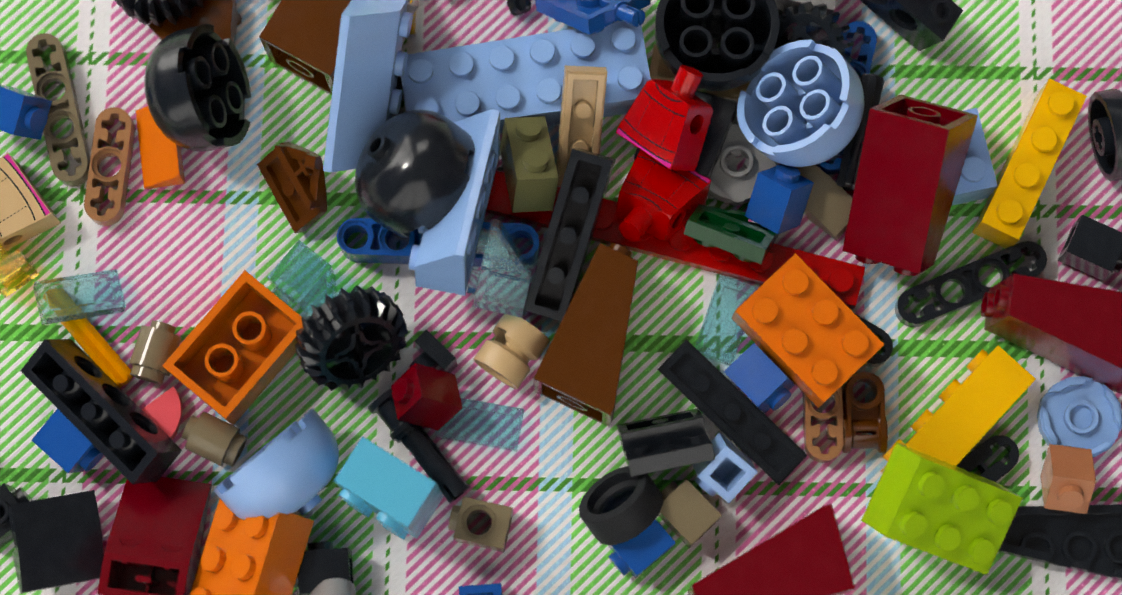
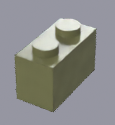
(528, 164)

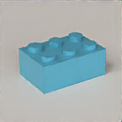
(389, 487)

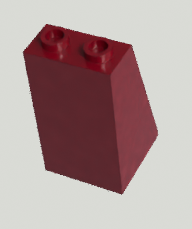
(907, 182)
(1061, 323)
(796, 561)

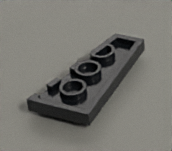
(1069, 538)

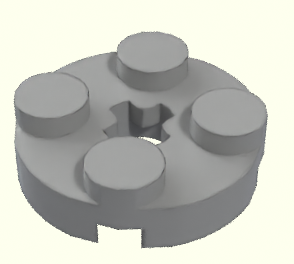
(737, 186)

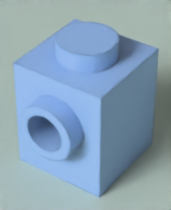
(726, 473)

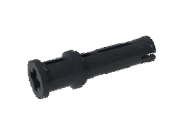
(421, 447)

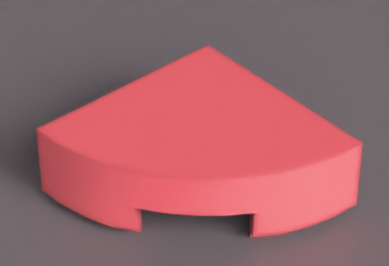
(166, 411)

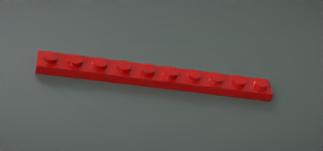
(839, 276)

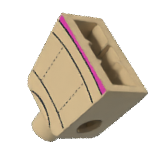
(21, 206)

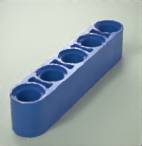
(378, 252)

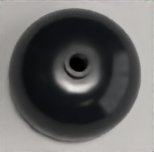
(743, 27)
(198, 89)
(413, 171)

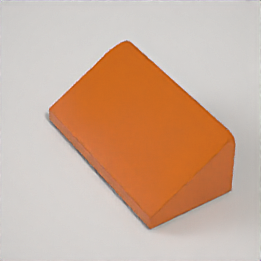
(159, 155)

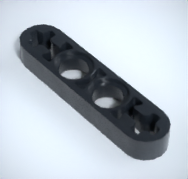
(969, 281)

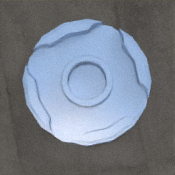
(1080, 415)

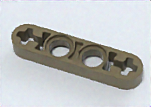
(63, 108)

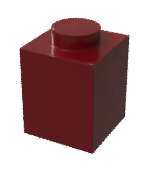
(426, 397)

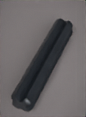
(851, 156)

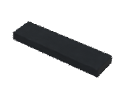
(732, 412)

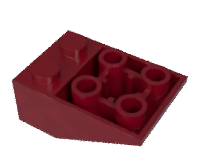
(155, 538)

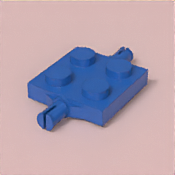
(593, 15)

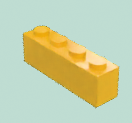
(1029, 164)
(969, 407)

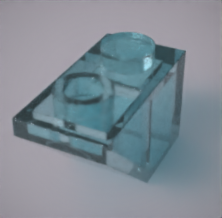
(504, 273)
(303, 279)

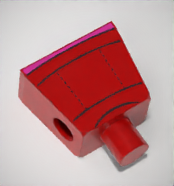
(669, 120)
(658, 199)

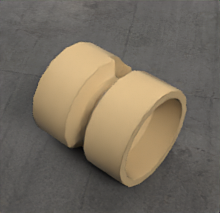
(511, 350)

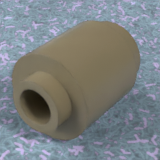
(152, 350)
(214, 439)

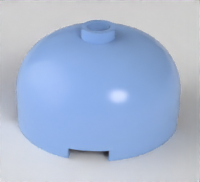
(802, 105)
(284, 472)

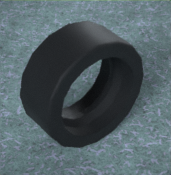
(620, 506)

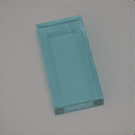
(79, 296)
(719, 333)
(485, 425)

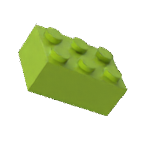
(941, 509)

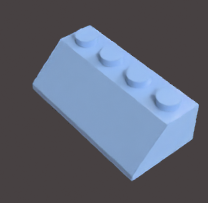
(365, 77)
(449, 247)

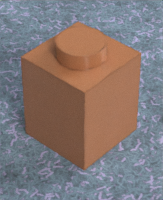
(1068, 478)

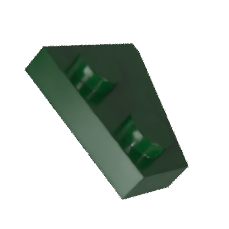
(730, 232)

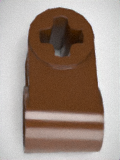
(864, 417)

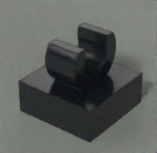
(434, 353)

